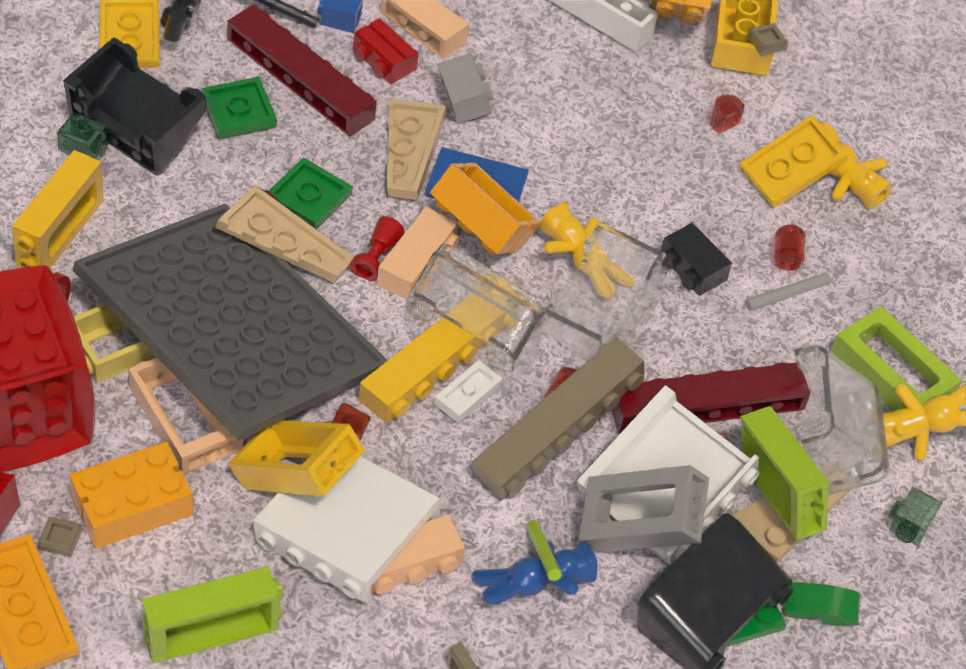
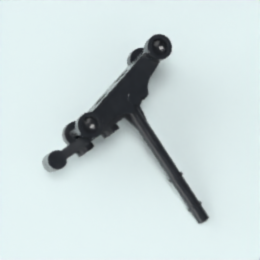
(175, 16)

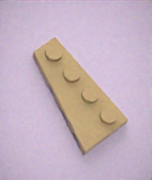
(411, 145)
(279, 231)
(768, 527)

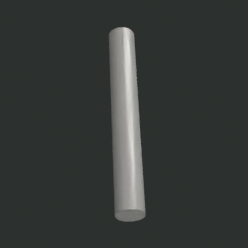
(787, 291)

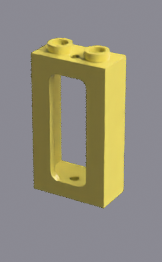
(100, 323)

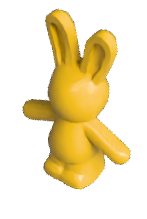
(859, 176)
(566, 232)
(937, 414)

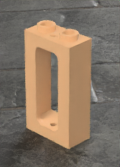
(195, 454)

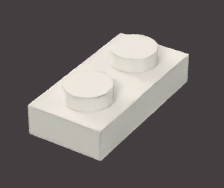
(468, 391)

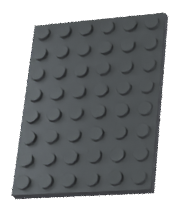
(230, 321)

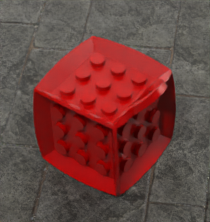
(43, 370)

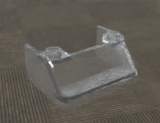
(482, 305)

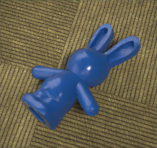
(529, 577)

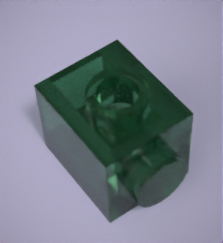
(83, 136)
(914, 516)

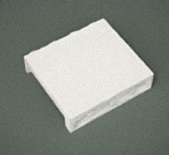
(672, 437)
(350, 530)

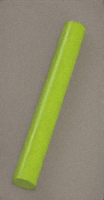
(543, 550)

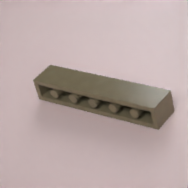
(559, 419)

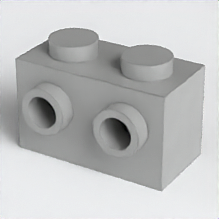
(465, 87)

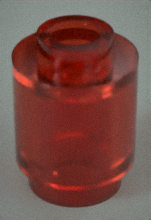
(789, 247)

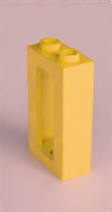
(58, 211)
(298, 439)

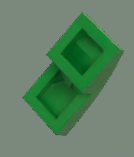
(831, 603)

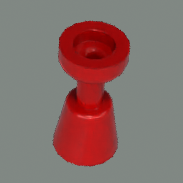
(384, 238)

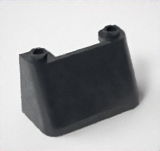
(138, 111)
(711, 595)

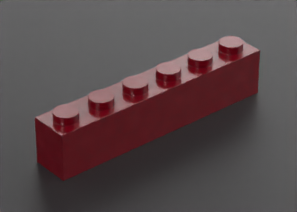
(301, 70)
(723, 393)

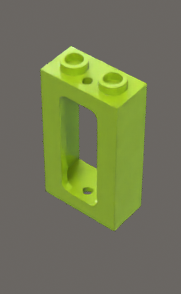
(851, 349)
(786, 474)
(211, 614)

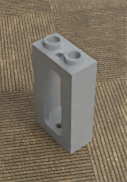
(679, 528)

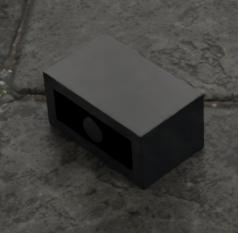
(695, 259)

